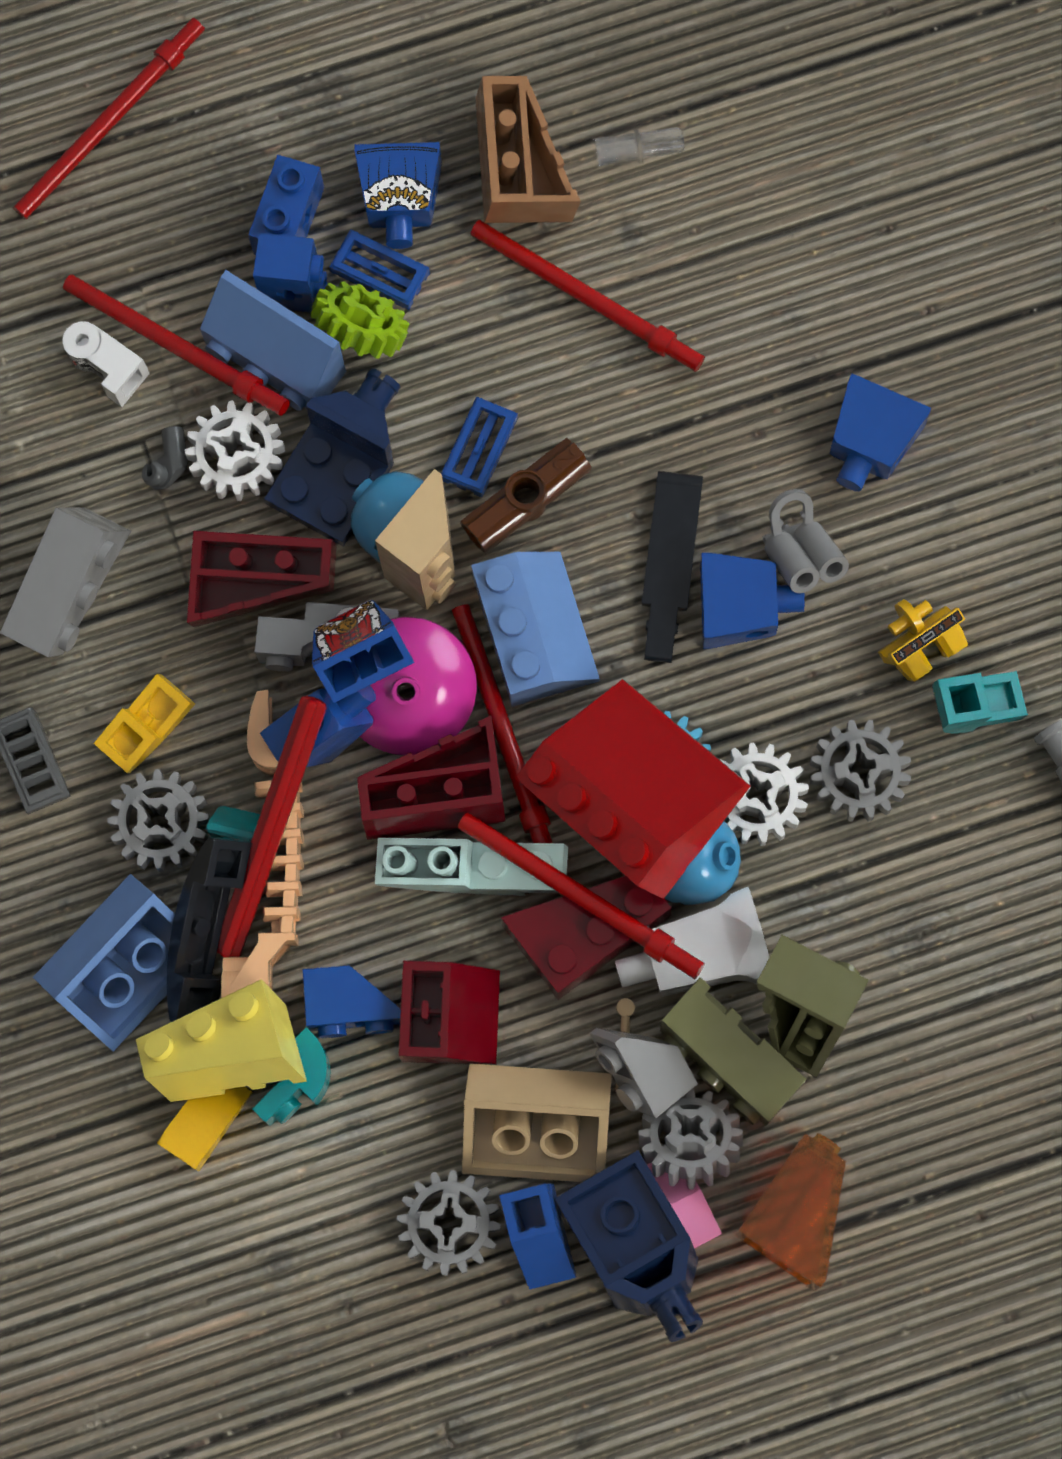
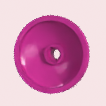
(442, 697)

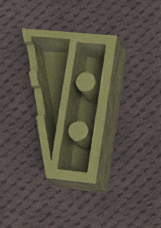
(807, 1002)
(731, 1055)

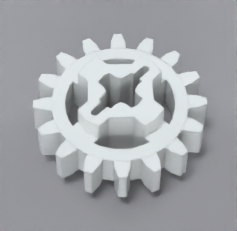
(239, 432)
(775, 784)

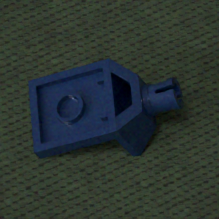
(335, 455)
(635, 1243)

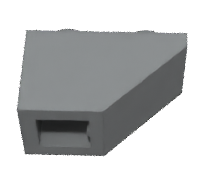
(646, 1070)

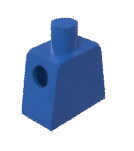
(874, 431)
(742, 599)
(339, 729)

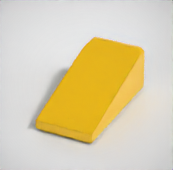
(202, 1125)

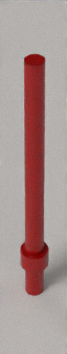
(167, 57)
(659, 339)
(243, 384)
(533, 816)
(656, 943)

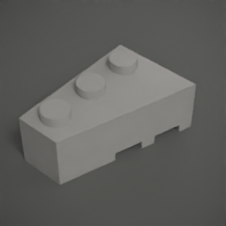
(63, 580)

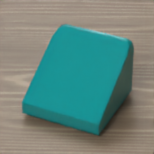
(232, 823)

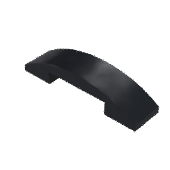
(199, 924)

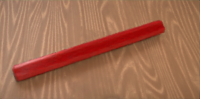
(272, 824)

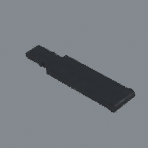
(670, 559)

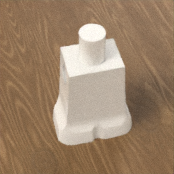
(722, 937)

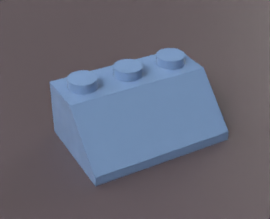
(271, 342)
(534, 625)
(114, 963)

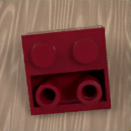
(449, 1013)

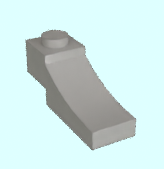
(288, 642)

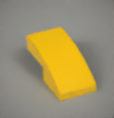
(144, 724)

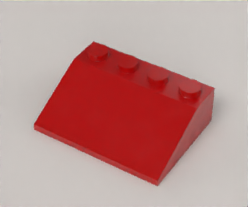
(634, 786)

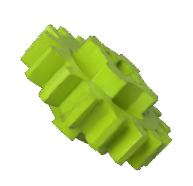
(360, 319)

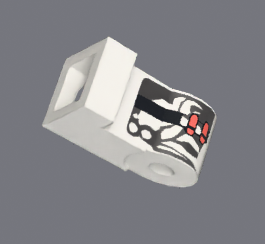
(98, 352)

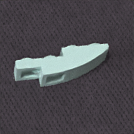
(460, 866)

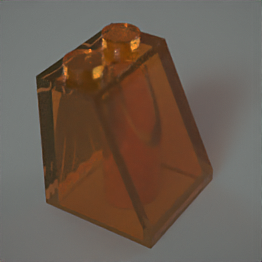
(799, 1211)

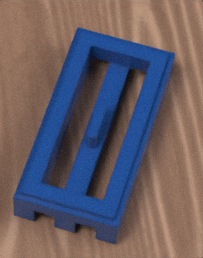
(342, 270)
(464, 481)

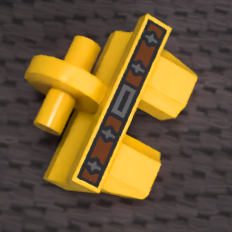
(939, 628)

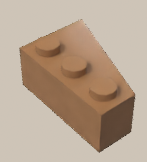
(518, 161)

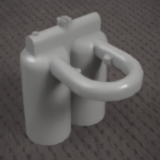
(802, 550)

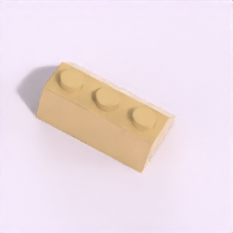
(418, 545)
(535, 1122)

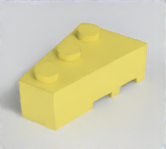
(223, 1047)

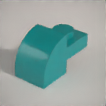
(978, 701)
(282, 1100)

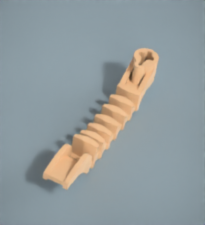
(271, 946)

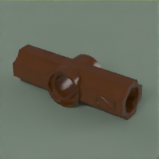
(504, 514)

